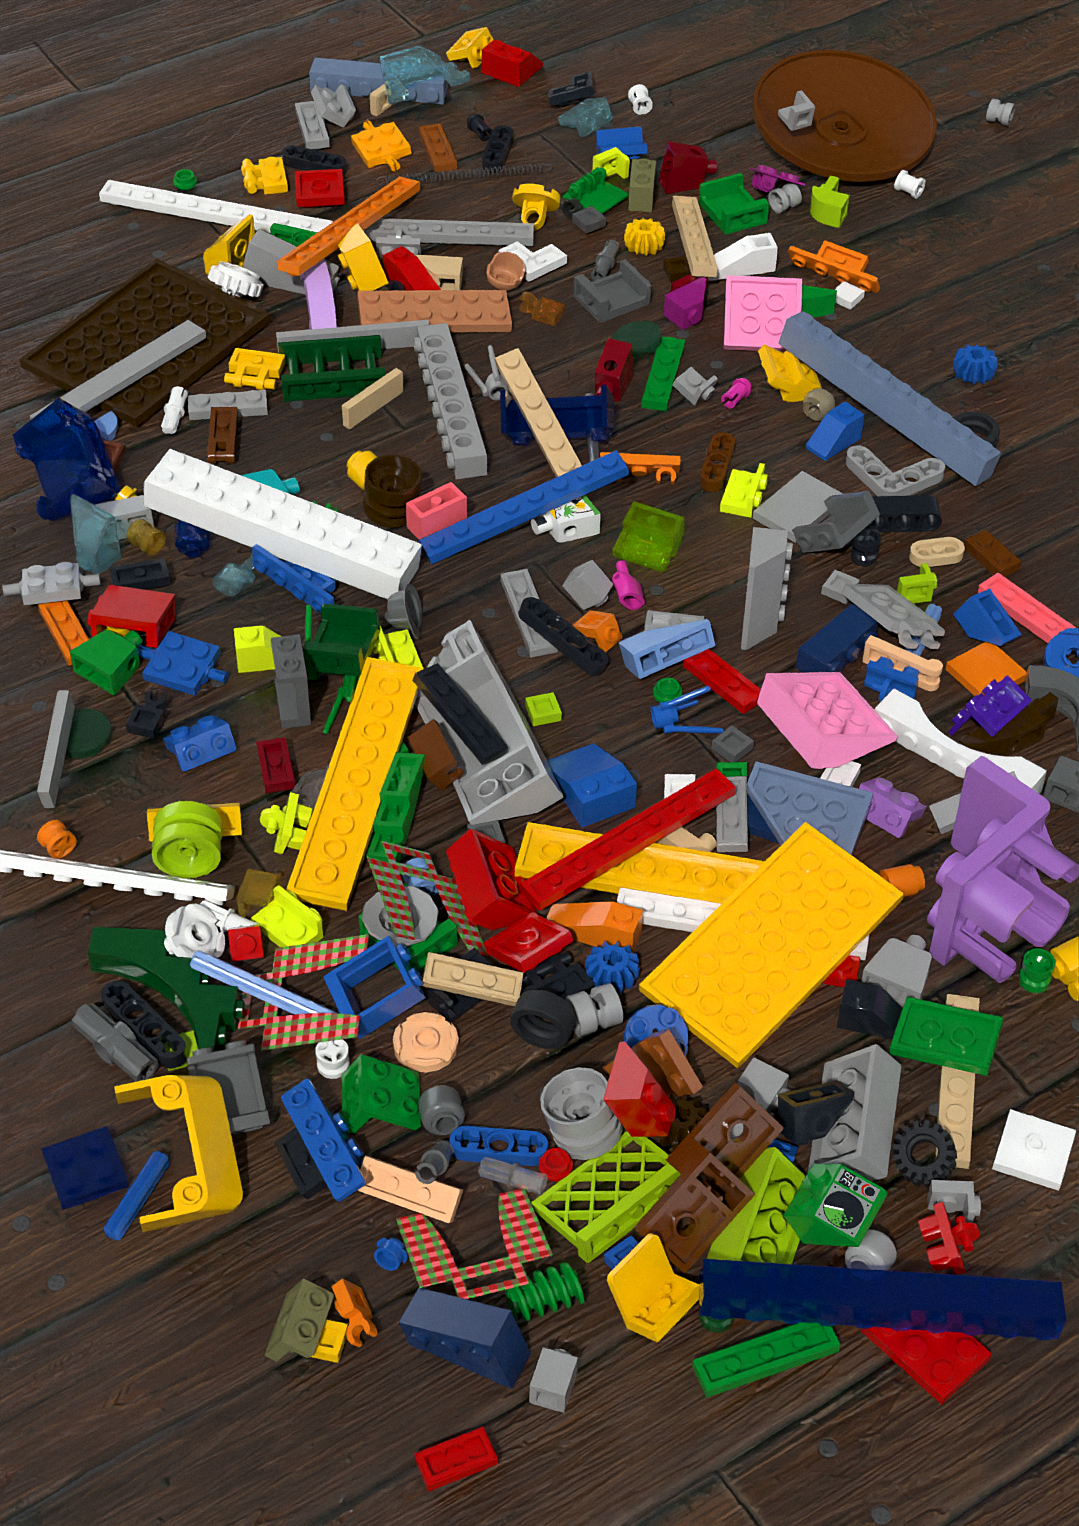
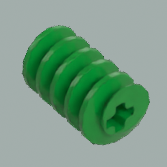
(544, 1291)

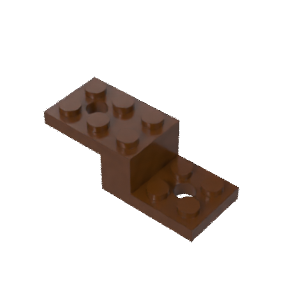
(710, 1177)

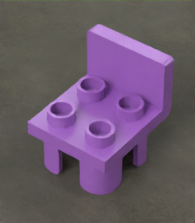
(994, 874)

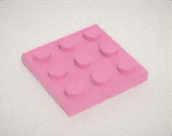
(758, 310)

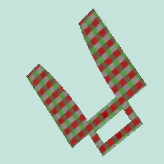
(396, 902)

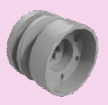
(578, 1114)

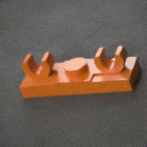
(644, 463)

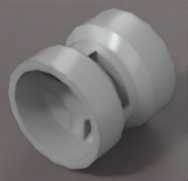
(1001, 112)
(786, 197)

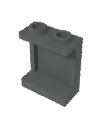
(613, 294)
(847, 518)
(291, 681)
(240, 1083)

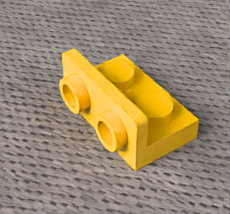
(470, 46)

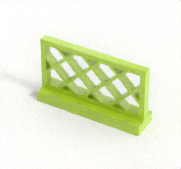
(629, 1207)

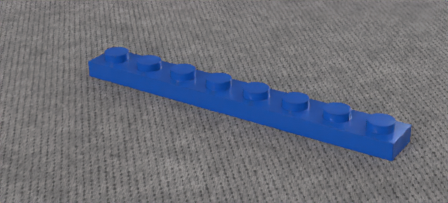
(524, 507)

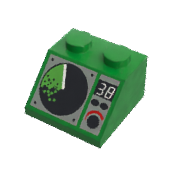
(834, 1206)

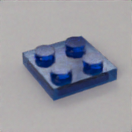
(85, 1167)

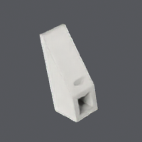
(747, 257)

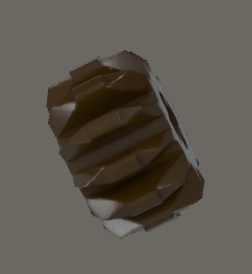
(687, 1117)

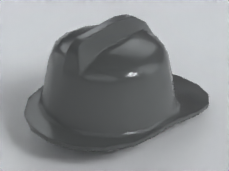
(405, 610)

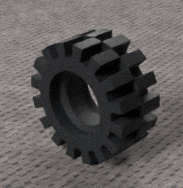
(910, 1139)

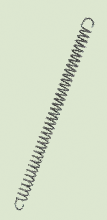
(440, 176)

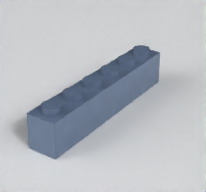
(366, 77)

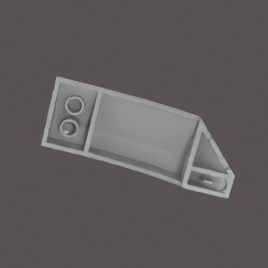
(519, 779)

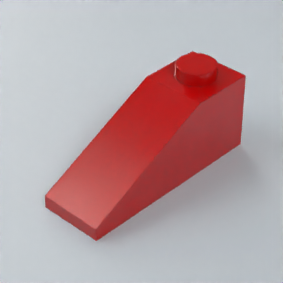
(408, 269)

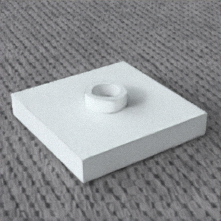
(1034, 1149)

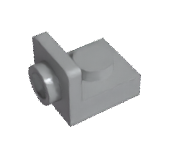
(694, 386)
(956, 1197)

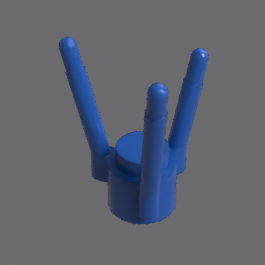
(666, 714)

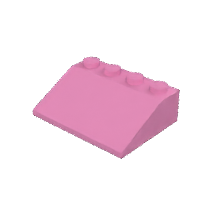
(823, 717)

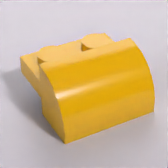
(788, 373)

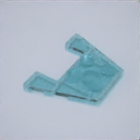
(413, 65)

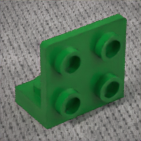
(380, 1092)

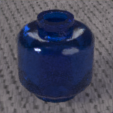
(191, 539)

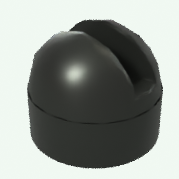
(569, 204)

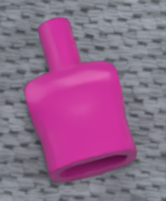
(627, 587)

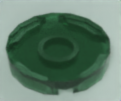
(641, 334)
(88, 733)

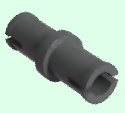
(605, 260)
(434, 1162)

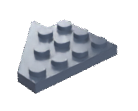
(792, 798)

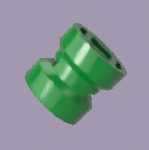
(1036, 970)

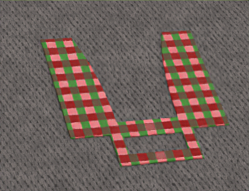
(312, 1027)
(435, 1264)

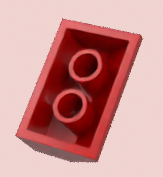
(488, 881)

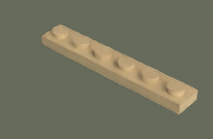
(694, 237)
(537, 412)
(957, 1096)

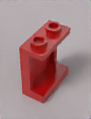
(134, 610)

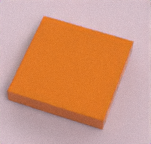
(982, 665)

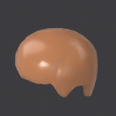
(505, 271)

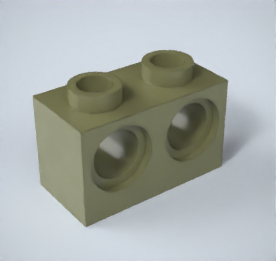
(642, 185)

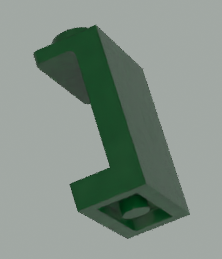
(342, 640)

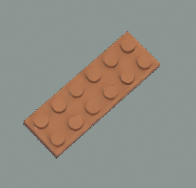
(458, 308)

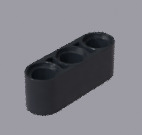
(906, 514)

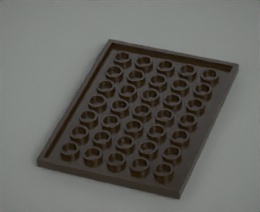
(136, 315)

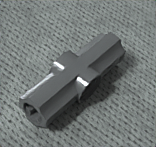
(115, 1042)

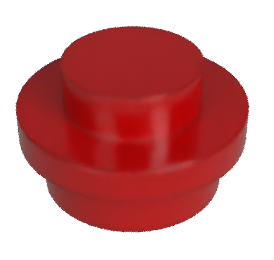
(556, 1164)

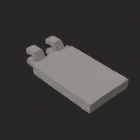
(895, 613)

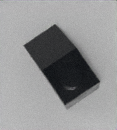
(868, 1010)
(812, 1111)

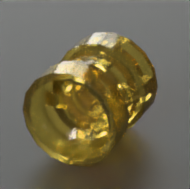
(144, 536)

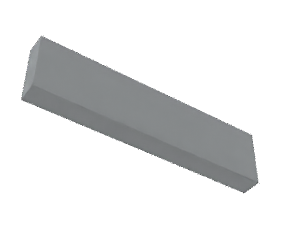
(517, 587)
(56, 749)

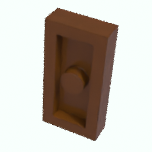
(992, 553)

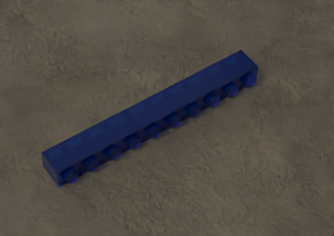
(881, 1299)

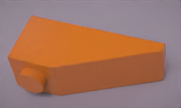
(599, 922)

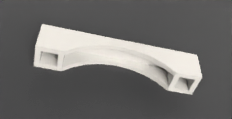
(922, 737)

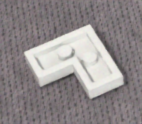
(538, 262)

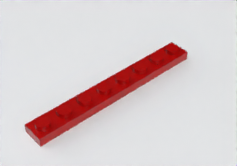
(627, 839)

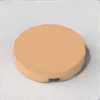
(425, 1042)

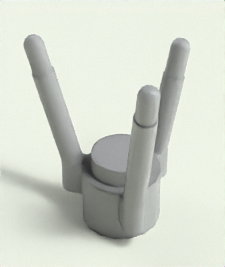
(494, 381)

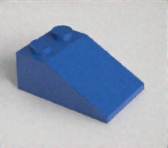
(593, 784)

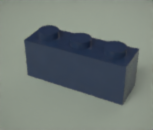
(837, 642)

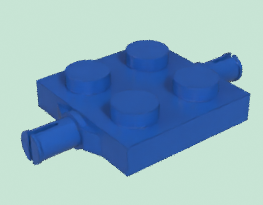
(182, 663)

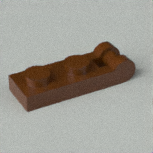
(222, 435)

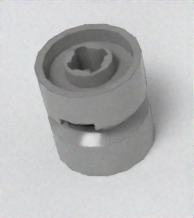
(595, 1009)

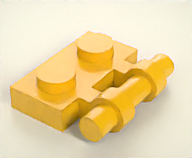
(267, 175)
(258, 363)

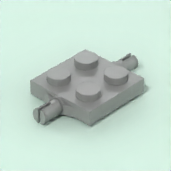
(51, 583)

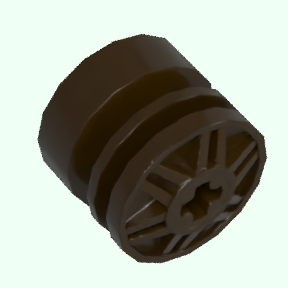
(389, 485)

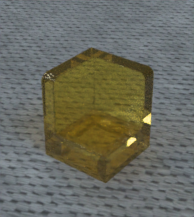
(256, 890)

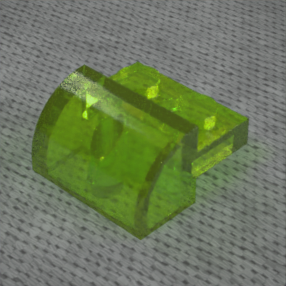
(649, 536)

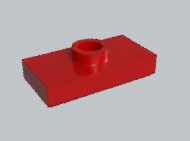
(456, 1459)

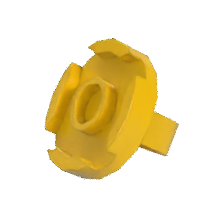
(535, 200)

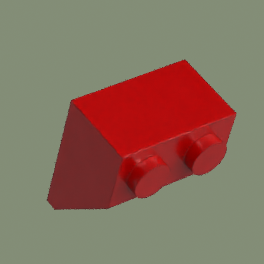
(509, 63)
(637, 1097)

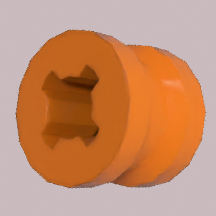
(56, 839)

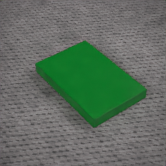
(946, 1036)

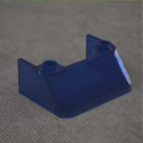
(577, 416)

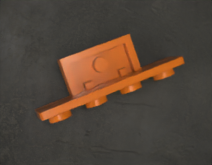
(837, 262)

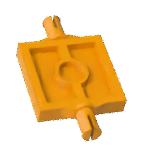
(381, 145)

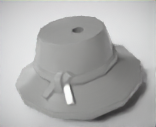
(423, 913)

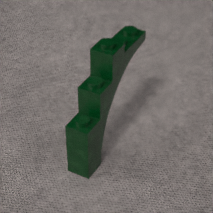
(143, 958)

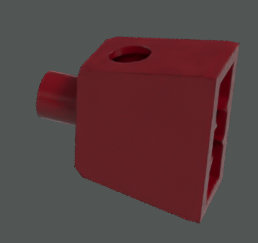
(684, 167)
(620, 378)

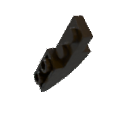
(1018, 734)

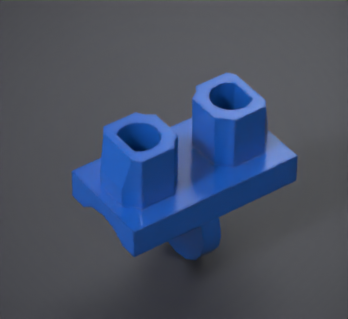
(884, 678)

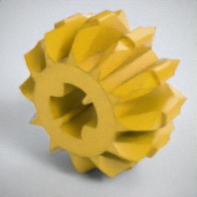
(644, 236)

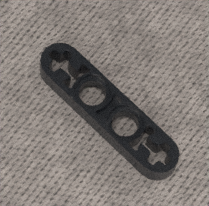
(586, 656)
(148, 1020)

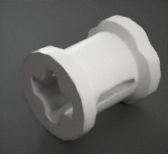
(638, 102)
(909, 184)

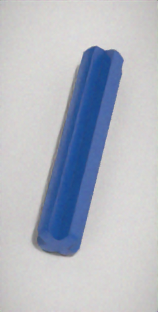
(136, 1195)

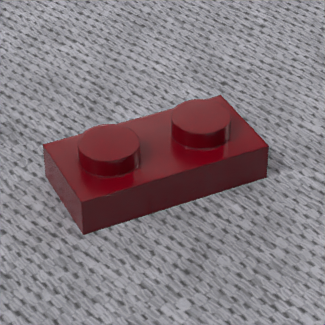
(275, 765)

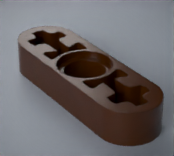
(719, 470)

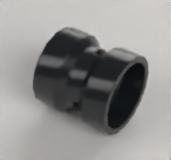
(865, 547)

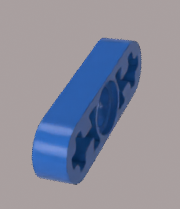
(510, 1136)

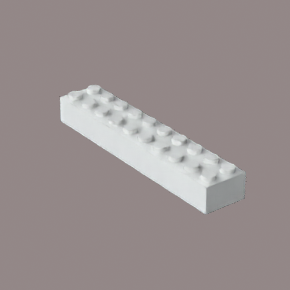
(281, 524)

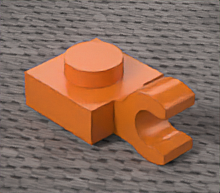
(354, 1306)

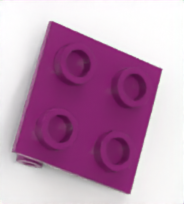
(765, 178)

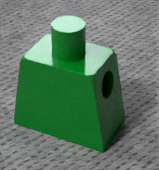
(107, 659)

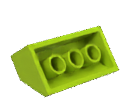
(760, 1228)

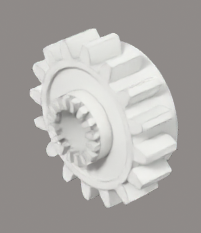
(236, 279)

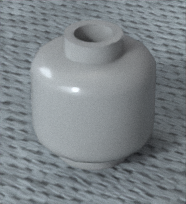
(874, 1252)

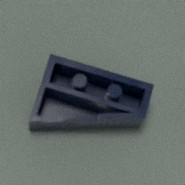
(467, 1334)

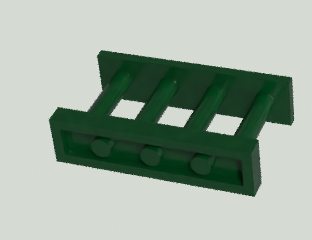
(330, 383)

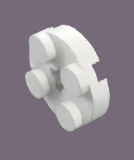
(180, 938)

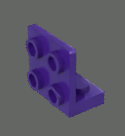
(995, 708)

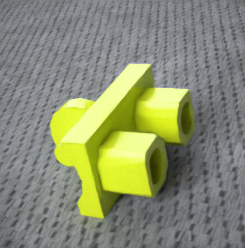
(283, 821)

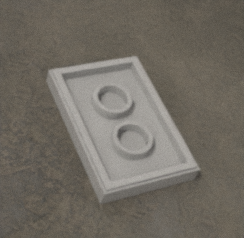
(796, 504)

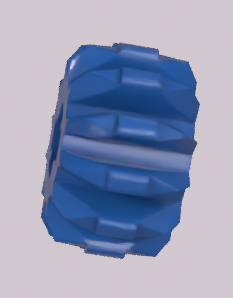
(975, 364)
(613, 966)

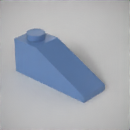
(665, 646)

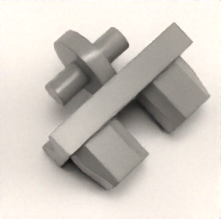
(389, 243)

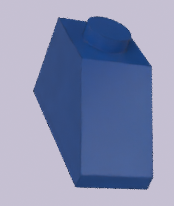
(836, 431)
(986, 619)

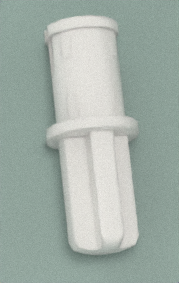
(174, 410)
(226, 918)

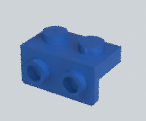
(627, 140)
(200, 742)

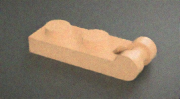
(928, 669)

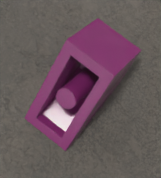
(686, 304)

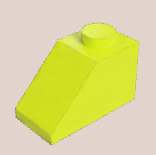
(254, 648)

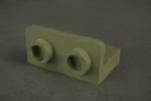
(300, 1321)

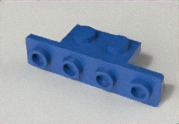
(302, 582)
(326, 1140)

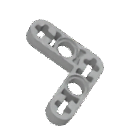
(926, 472)

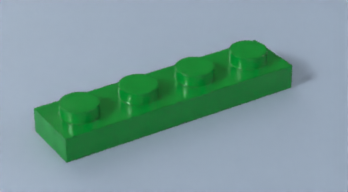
(663, 374)
(764, 1356)

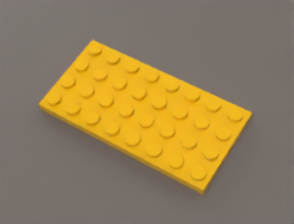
(771, 943)

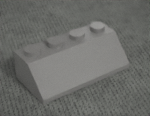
(765, 585)
(865, 1129)

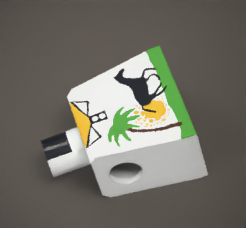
(569, 521)

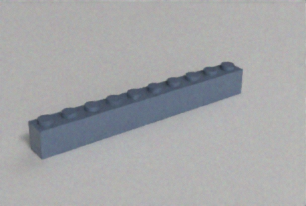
(889, 398)

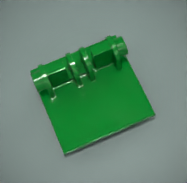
(595, 191)

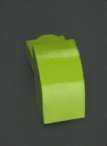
(828, 204)

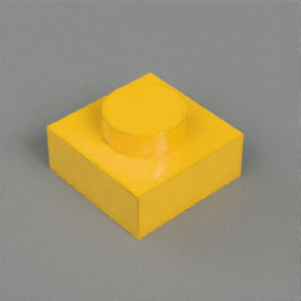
(331, 1341)

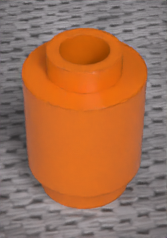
(906, 878)

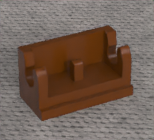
(438, 755)

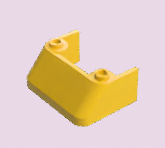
(217, 1182)

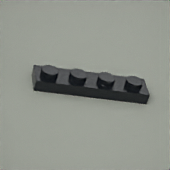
(460, 713)

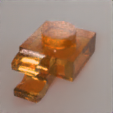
(545, 310)

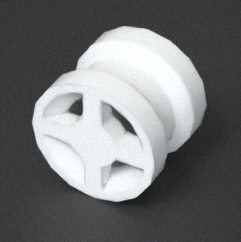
(338, 1052)

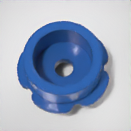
(390, 1253)

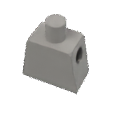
(900, 968)

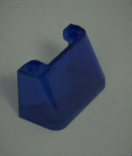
(67, 458)

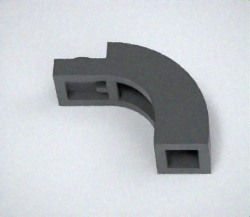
(1064, 685)

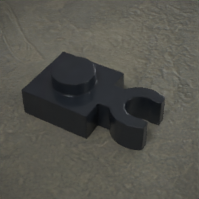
(147, 719)

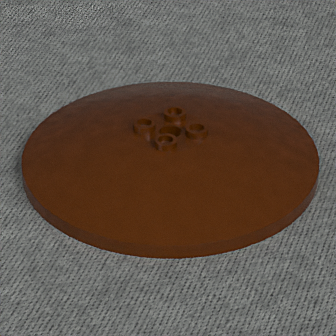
(865, 117)

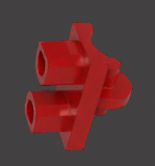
(948, 1254)

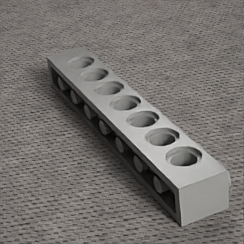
(450, 401)

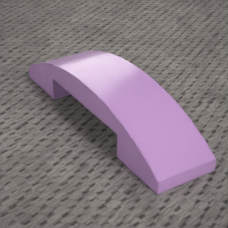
(319, 296)

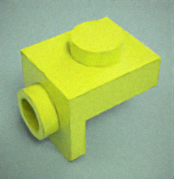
(613, 162)

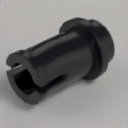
(476, 123)

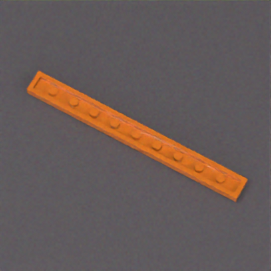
(364, 214)

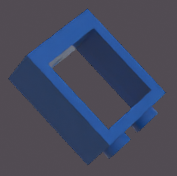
(363, 966)

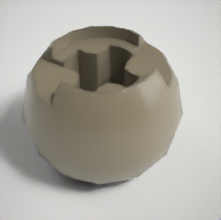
(818, 403)

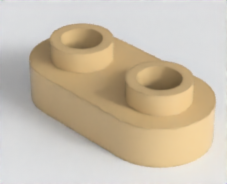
(937, 551)

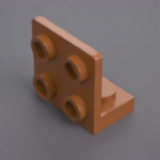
(666, 1064)

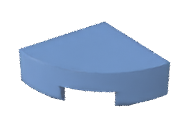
(107, 426)

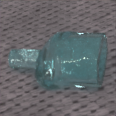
(234, 577)

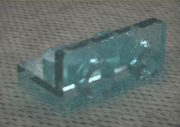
(587, 115)

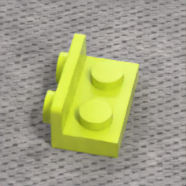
(744, 492)
(397, 648)
(288, 920)

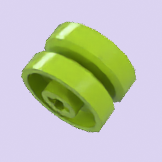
(187, 839)

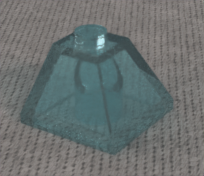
(94, 536)

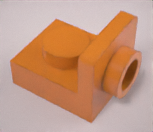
(601, 627)

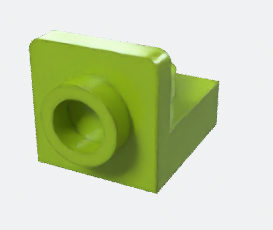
(918, 587)

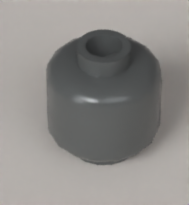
(441, 1110)

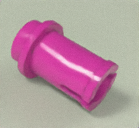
(739, 389)

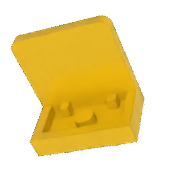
(649, 1291)

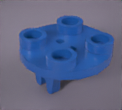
(657, 1017)

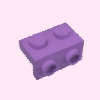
(890, 807)

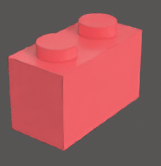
(436, 510)

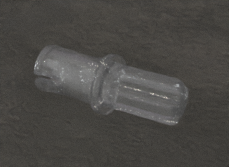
(513, 1175)

